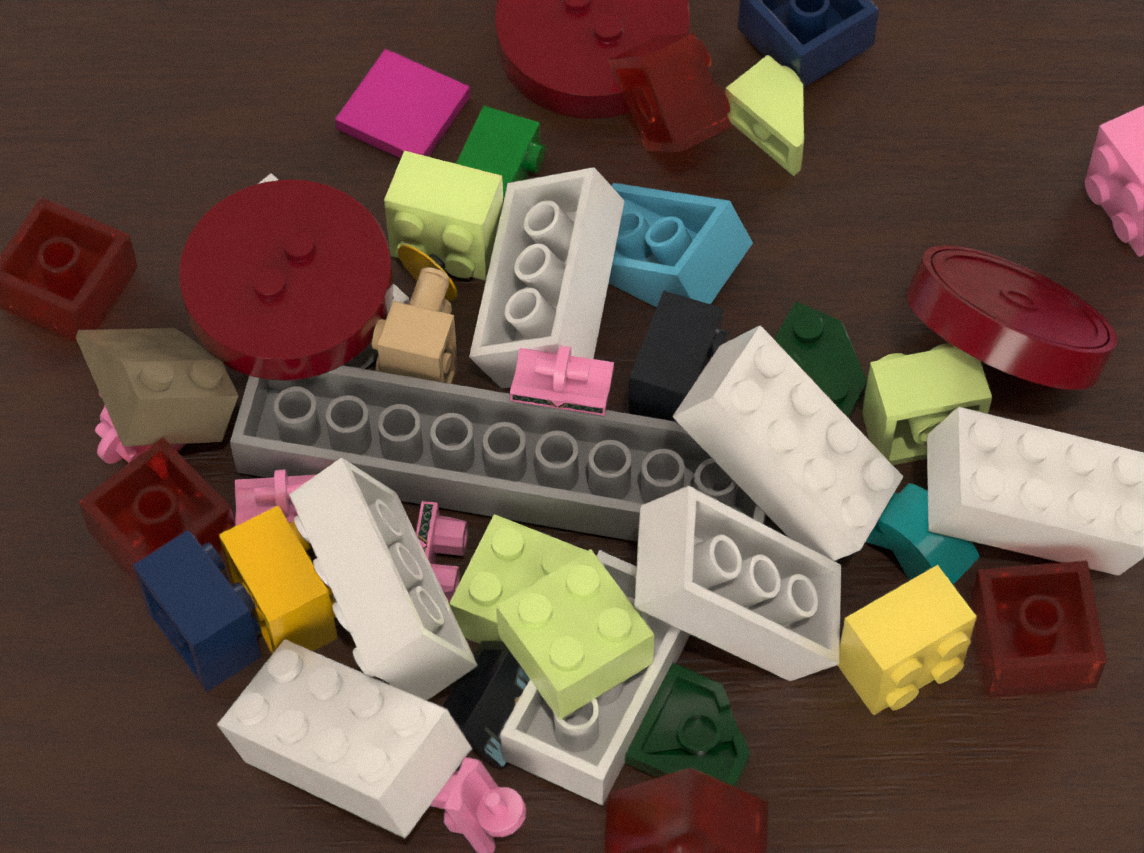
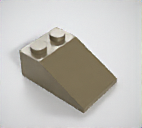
(159, 385)

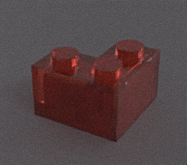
(685, 816)

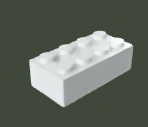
(547, 270)
(788, 445)
(1036, 491)
(381, 581)
(738, 584)
(345, 737)
(591, 743)

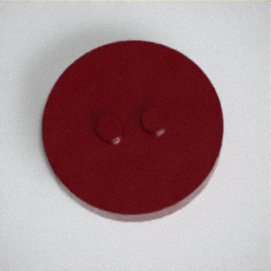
(562, 48)
(286, 279)
(1011, 317)

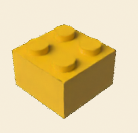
(281, 579)

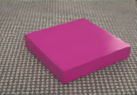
(402, 106)

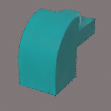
(906, 532)

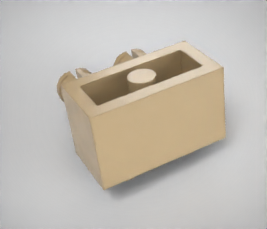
(420, 335)

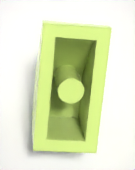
(770, 111)

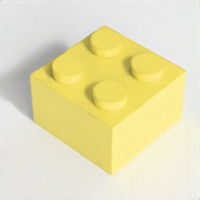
(906, 641)

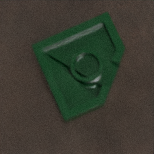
(825, 354)
(690, 729)

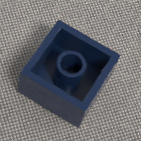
(809, 34)
(199, 609)

